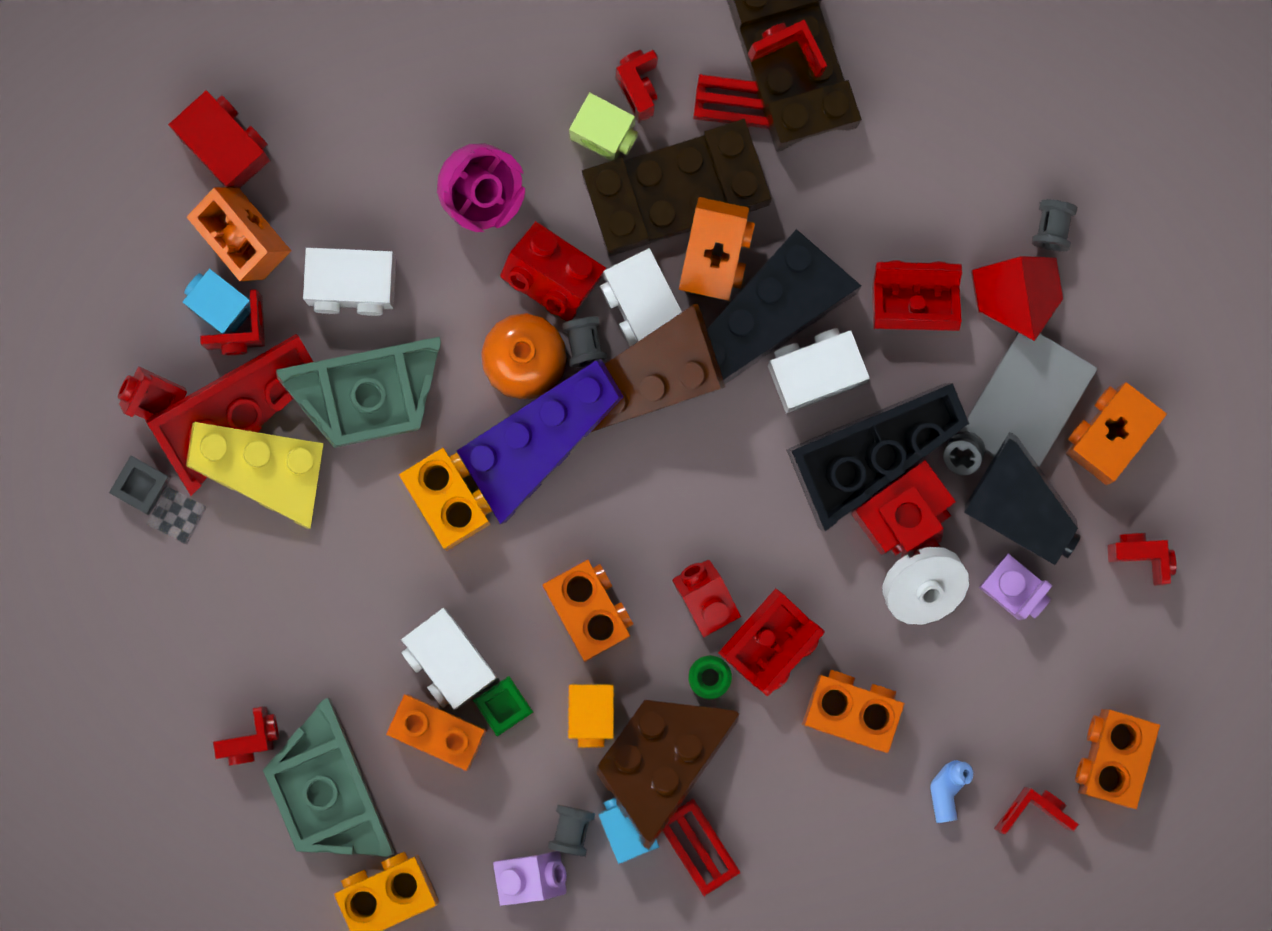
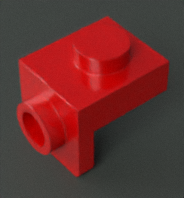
(148, 394)
(1136, 548)
(706, 597)
(242, 749)

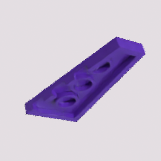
(528, 445)

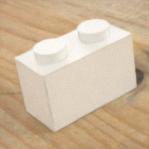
(349, 280)
(640, 295)
(817, 370)
(448, 660)

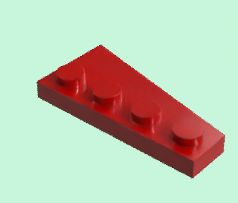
(236, 400)

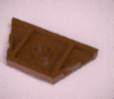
(661, 760)

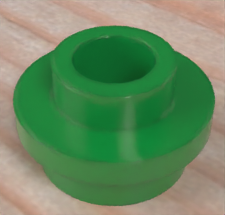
(724, 677)

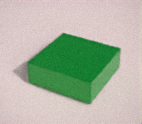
(503, 706)

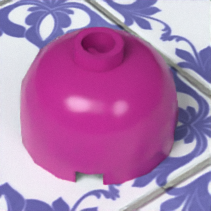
(480, 187)

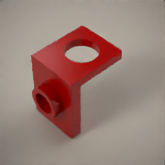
(781, 36)
(237, 343)
(925, 534)
(1046, 802)

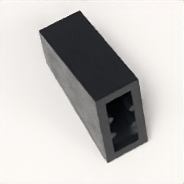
(1023, 504)

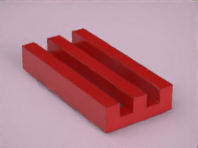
(722, 116)
(718, 878)

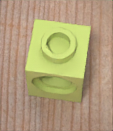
(603, 128)

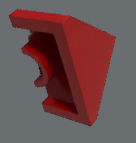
(1019, 292)

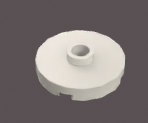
(925, 586)

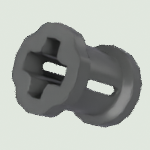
(1054, 225)
(584, 341)
(571, 830)

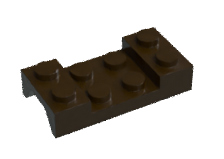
(791, 95)
(659, 191)

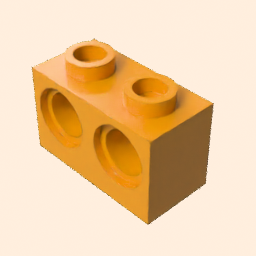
(437, 504)
(591, 714)
(390, 906)

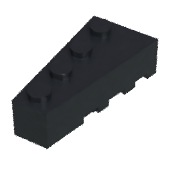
(778, 303)
(866, 454)

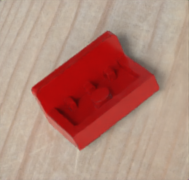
(551, 271)
(917, 296)
(772, 643)

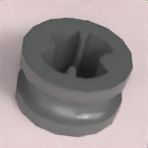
(963, 441)

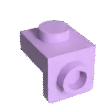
(530, 878)

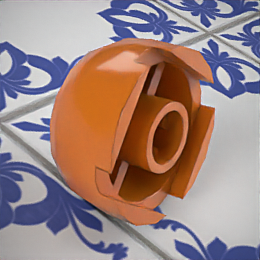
(523, 356)

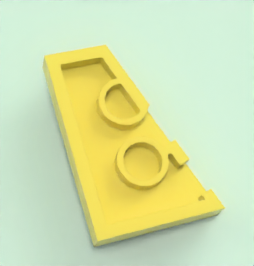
(264, 467)

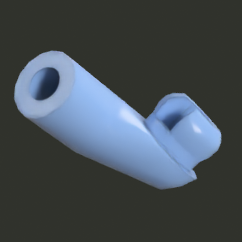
(946, 786)

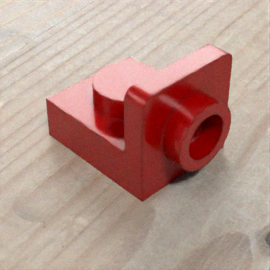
(637, 91)

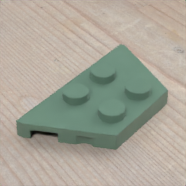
(365, 392)
(324, 791)

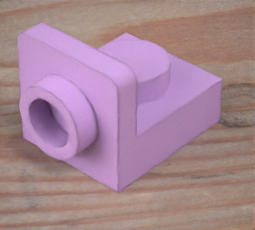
(1016, 589)

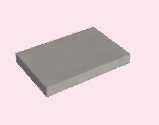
(1030, 395)

